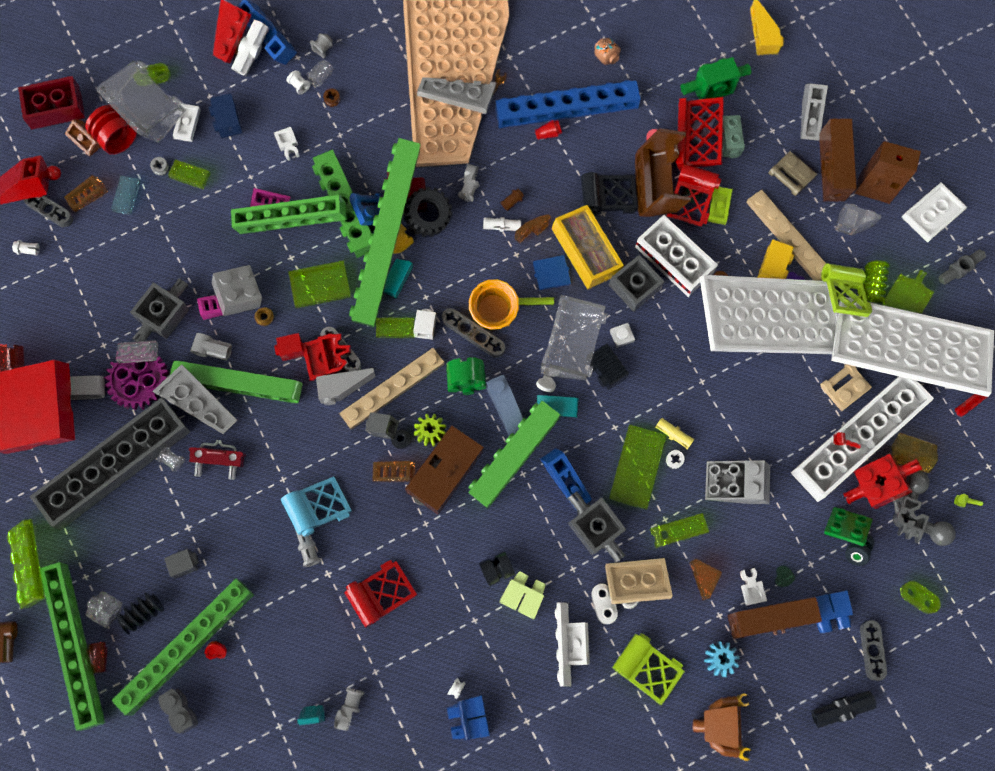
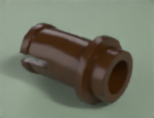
(512, 199)

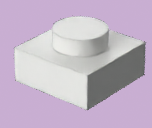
(622, 335)

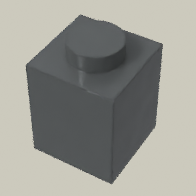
(381, 425)
(182, 563)

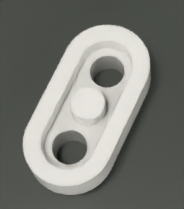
(602, 604)

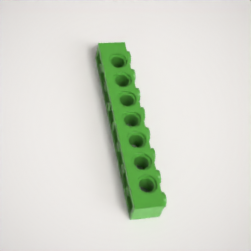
(72, 646)
(182, 648)

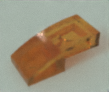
(535, 225)

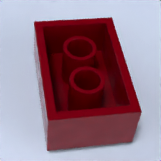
(51, 102)

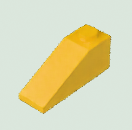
(766, 32)

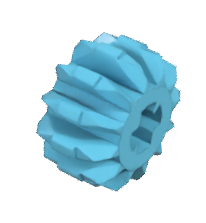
(715, 661)

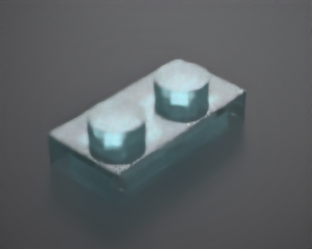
(125, 195)

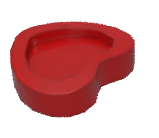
(215, 650)

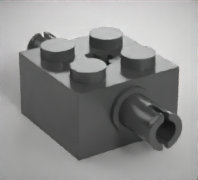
(167, 302)
(609, 527)

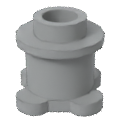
(321, 45)

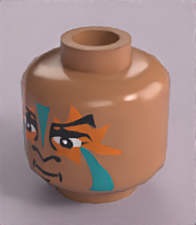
(607, 51)

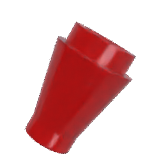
(548, 130)

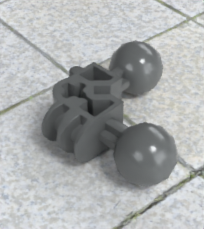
(941, 532)

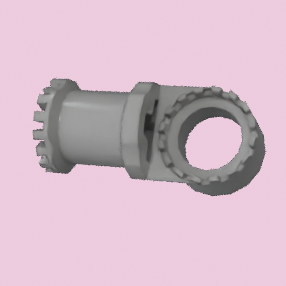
(470, 184)
(351, 705)

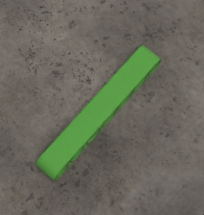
(244, 382)

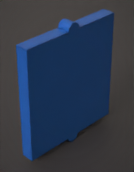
(551, 272)

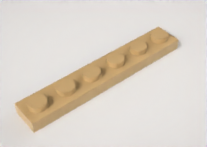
(787, 234)
(392, 388)

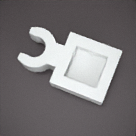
(287, 141)
(752, 591)

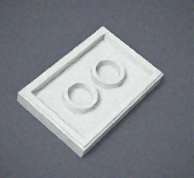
(934, 212)

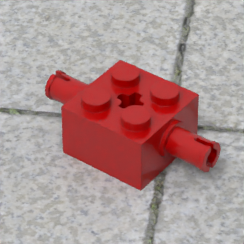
(895, 485)

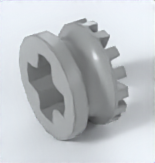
(156, 170)

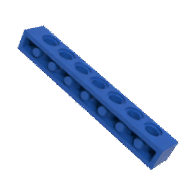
(629, 100)

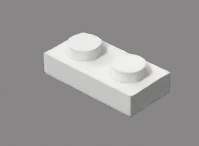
(187, 123)

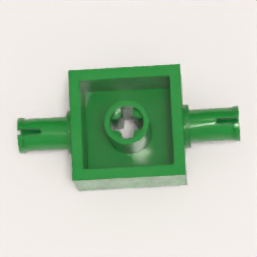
(716, 79)

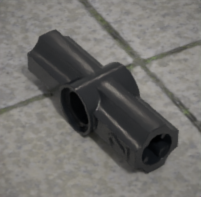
(843, 709)

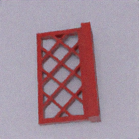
(684, 125)

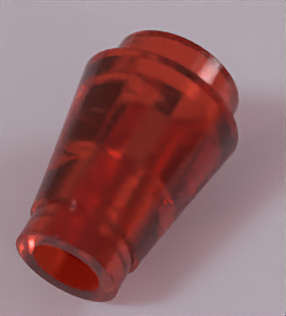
(98, 656)

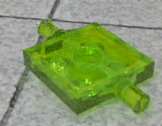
(909, 294)

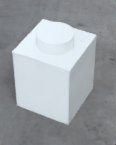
(425, 324)

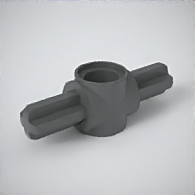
(956, 271)

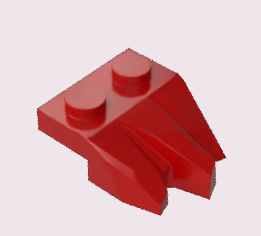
(325, 355)

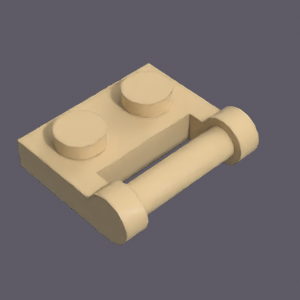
(850, 391)

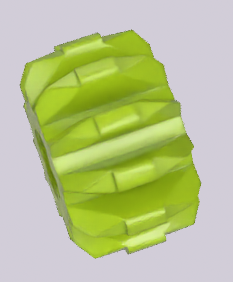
(434, 424)

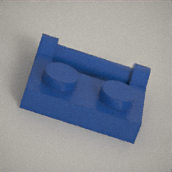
(365, 213)

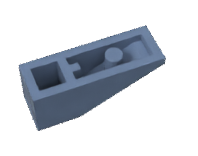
(504, 403)

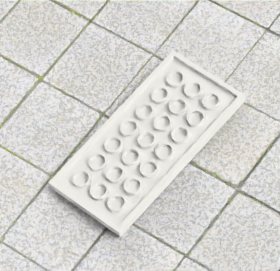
(768, 315)
(916, 348)

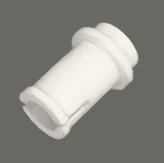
(26, 248)

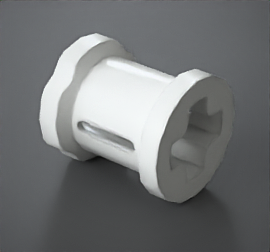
(298, 82)

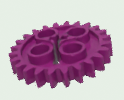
(143, 393)

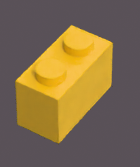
(776, 261)

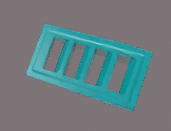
(311, 715)

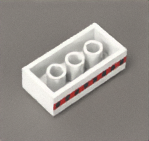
(675, 255)

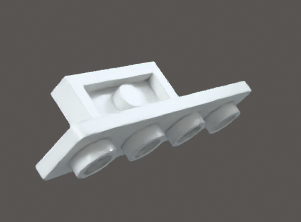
(572, 644)

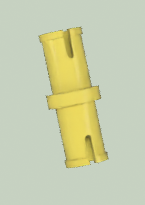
(674, 433)

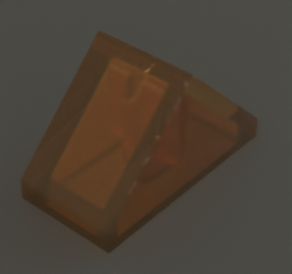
(705, 577)

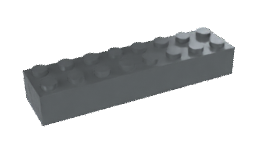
(109, 464)

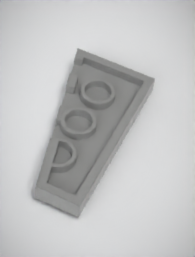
(457, 93)
(190, 395)

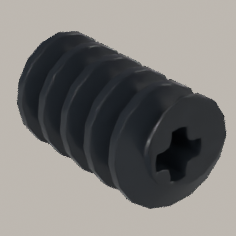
(139, 613)

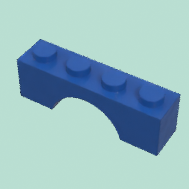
(275, 42)

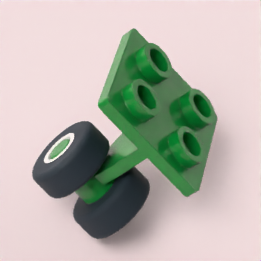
(853, 529)

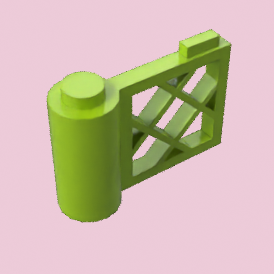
(846, 278)
(636, 656)

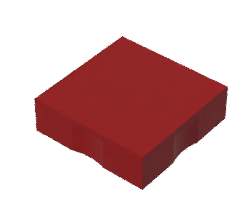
(35, 406)

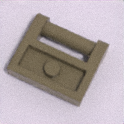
(795, 170)

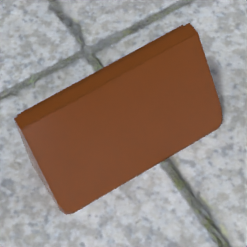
(79, 135)

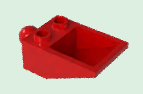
(27, 180)

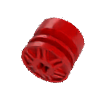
(110, 130)

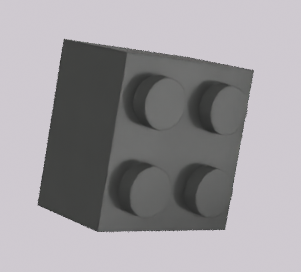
(636, 283)

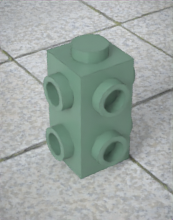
(732, 137)

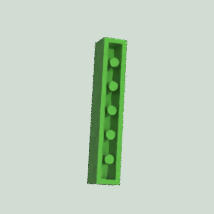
(514, 454)

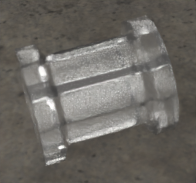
(170, 459)

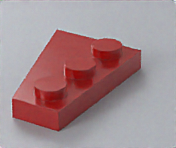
(229, 30)

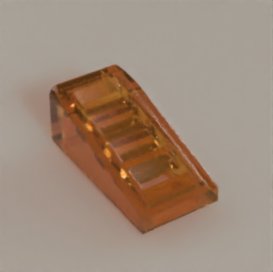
(82, 188)
(410, 471)

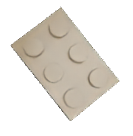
(638, 581)

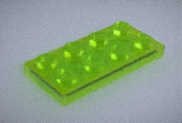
(637, 467)
(26, 564)

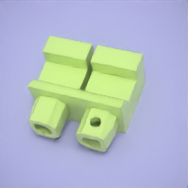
(515, 591)

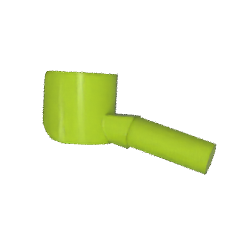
(963, 499)

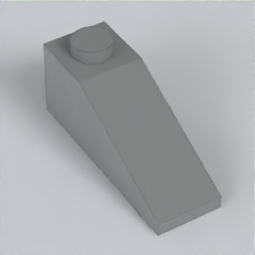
(813, 110)
(338, 386)

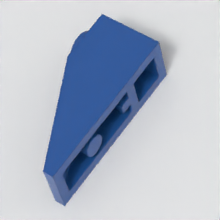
(564, 474)

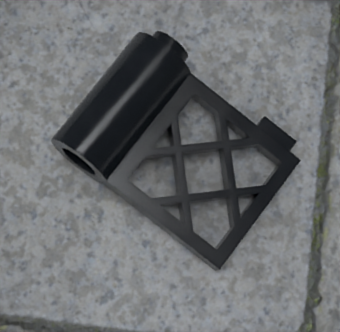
(594, 193)

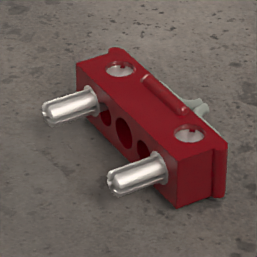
(217, 457)

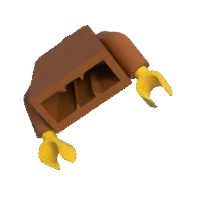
(723, 726)

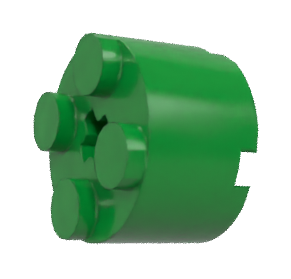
(466, 375)

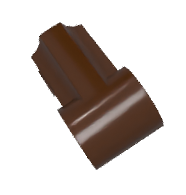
(8, 633)

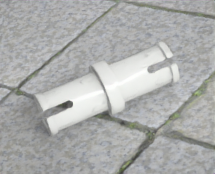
(501, 224)

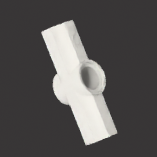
(250, 48)

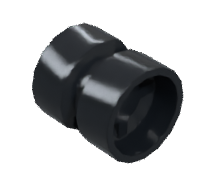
(497, 568)

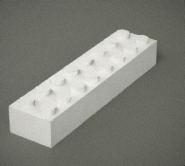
(869, 427)

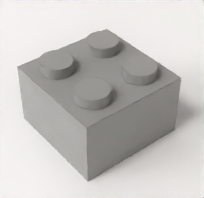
(236, 290)

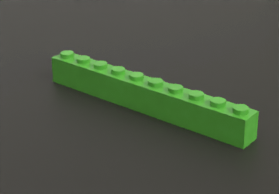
(386, 232)

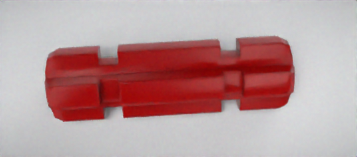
(969, 404)

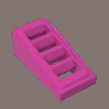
(258, 193)
(211, 313)

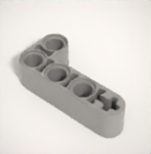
(87, 387)

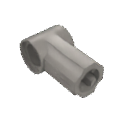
(207, 346)

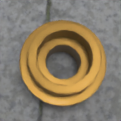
(264, 311)

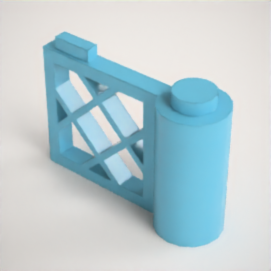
(301, 510)

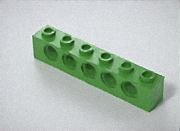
(327, 163)
(289, 214)

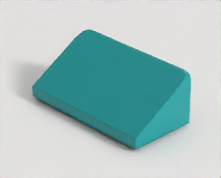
(397, 277)

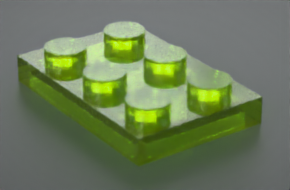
(319, 284)

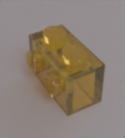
(907, 448)

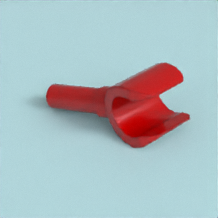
(840, 439)

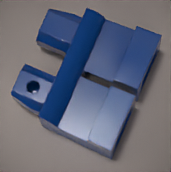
(836, 607)
(470, 728)

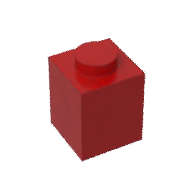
(289, 347)

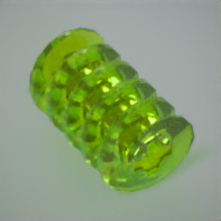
(875, 279)

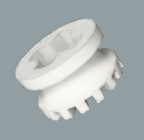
(676, 465)
(456, 688)

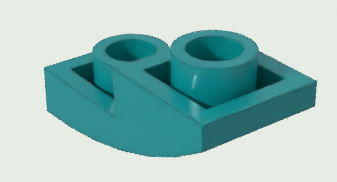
(563, 405)

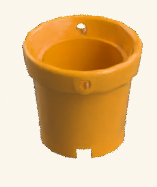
(494, 304)

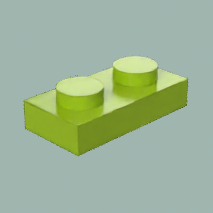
(720, 205)

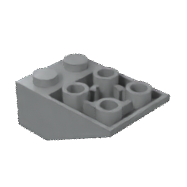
(738, 481)

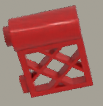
(700, 181)
(366, 603)

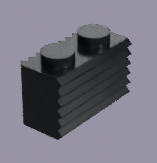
(608, 367)

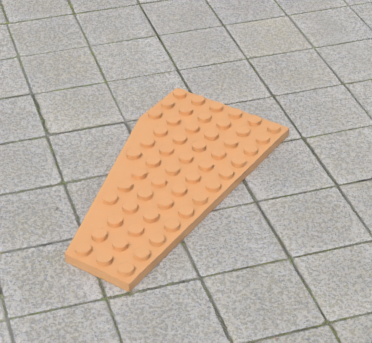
(453, 44)

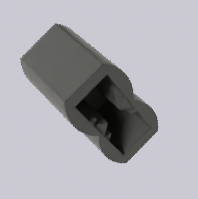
(180, 715)

